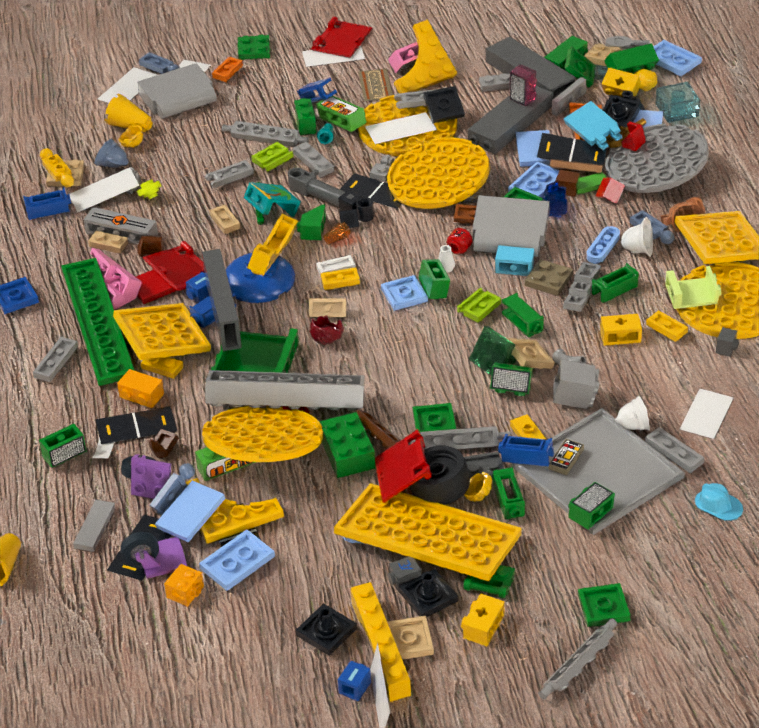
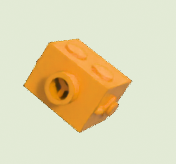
(184, 585)

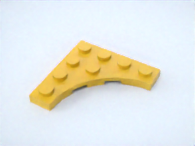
(431, 62)
(235, 518)

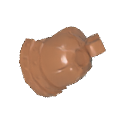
(690, 207)

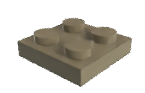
(549, 277)

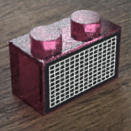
(523, 85)

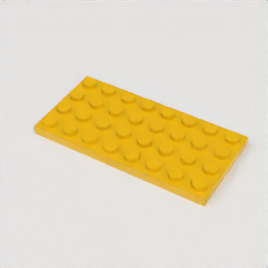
(429, 532)

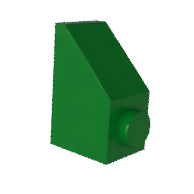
(312, 224)

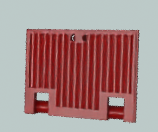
(341, 40)
(175, 267)
(398, 466)

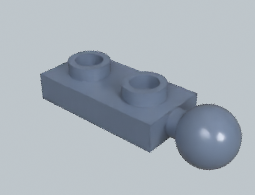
(157, 63)
(658, 228)
(172, 489)

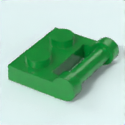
(498, 584)

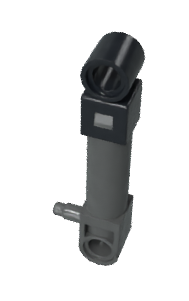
(307, 184)

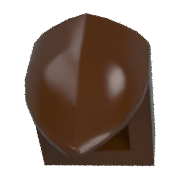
(149, 245)
(163, 443)

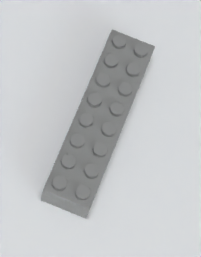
(284, 389)

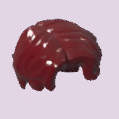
(325, 331)

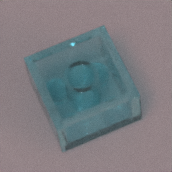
(677, 102)

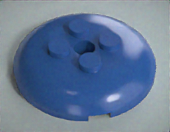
(259, 288)

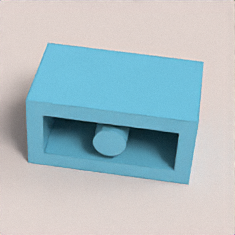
(514, 260)

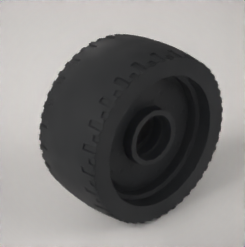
(448, 478)

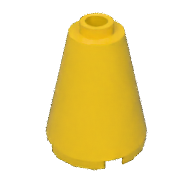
(124, 113)
(9, 549)

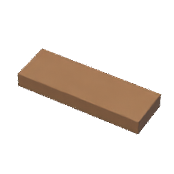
(576, 165)

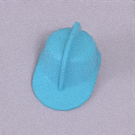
(717, 502)

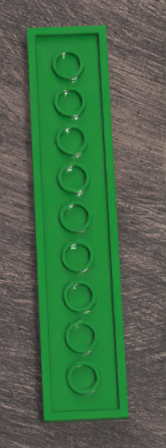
(96, 321)

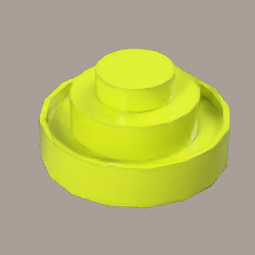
(149, 189)

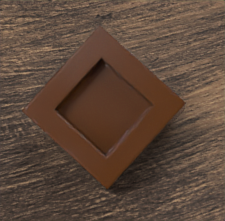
(569, 180)

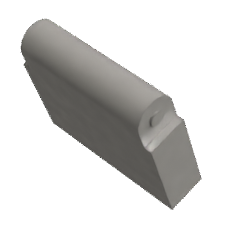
(177, 91)
(510, 223)

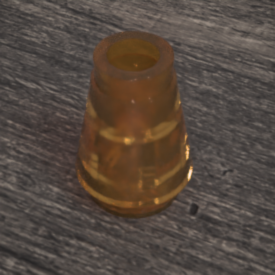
(337, 233)

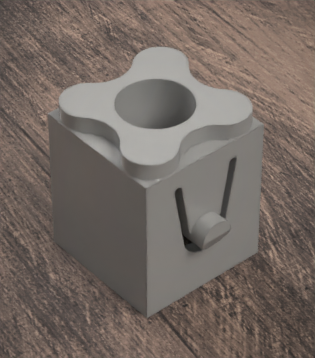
(575, 384)

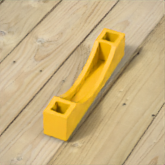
(266, 254)
(377, 629)

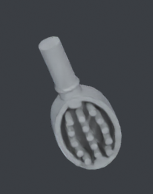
(624, 42)

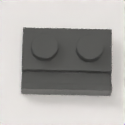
(484, 463)

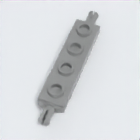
(265, 133)
(464, 438)
(573, 665)

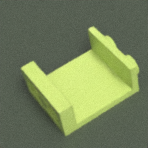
(694, 291)

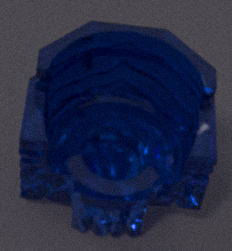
(557, 199)

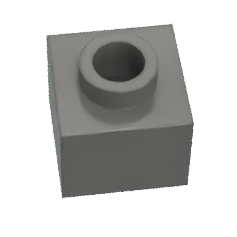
(727, 342)

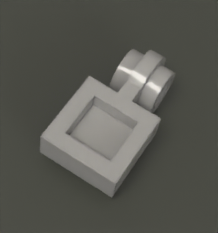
(381, 170)

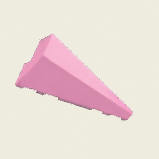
(119, 282)

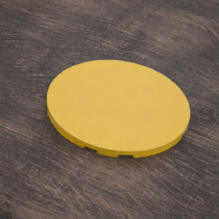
(385, 111)
(438, 173)
(736, 306)
(262, 434)

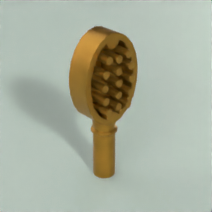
(612, 143)

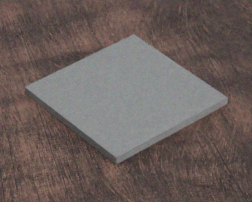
(612, 459)

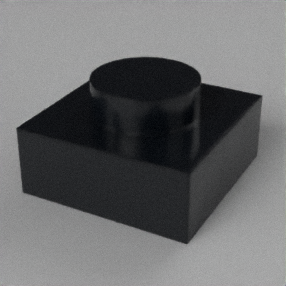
(349, 217)

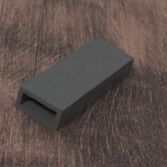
(510, 53)
(507, 118)
(221, 300)

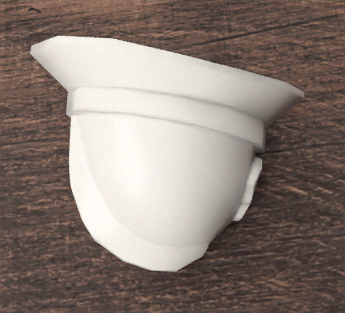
(639, 238)
(634, 415)

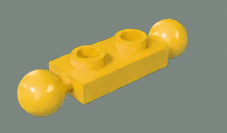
(57, 167)

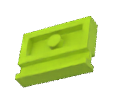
(272, 156)
(479, 305)

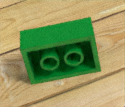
(347, 445)

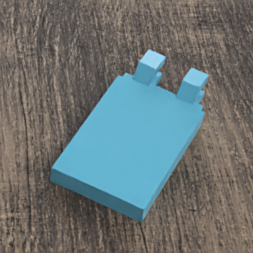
(593, 125)

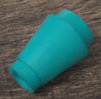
(325, 133)

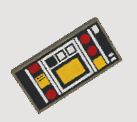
(566, 456)

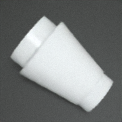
(446, 258)

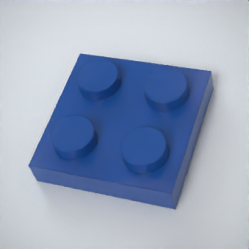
(17, 295)

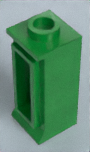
(615, 283)
(522, 315)
(510, 507)

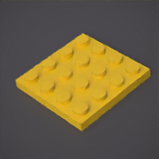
(720, 236)
(161, 331)

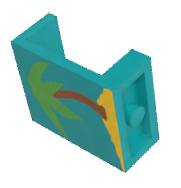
(264, 195)

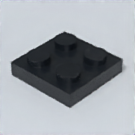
(444, 104)

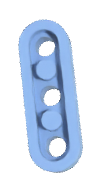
(603, 244)

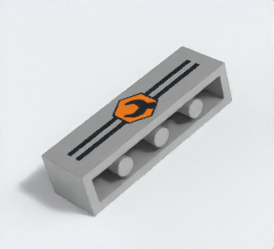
(119, 224)

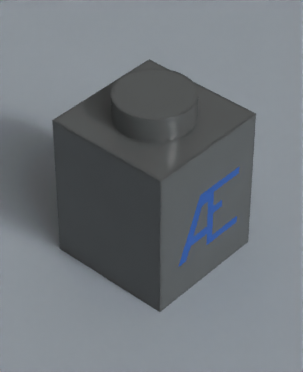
(403, 571)

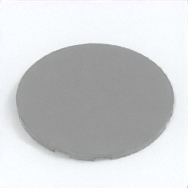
(663, 162)

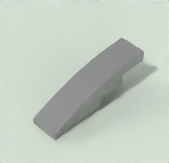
(582, 287)

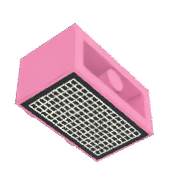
(404, 57)

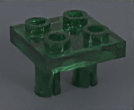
(492, 348)

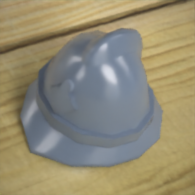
(111, 155)

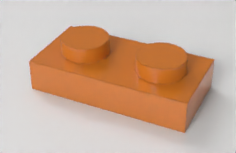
(227, 69)

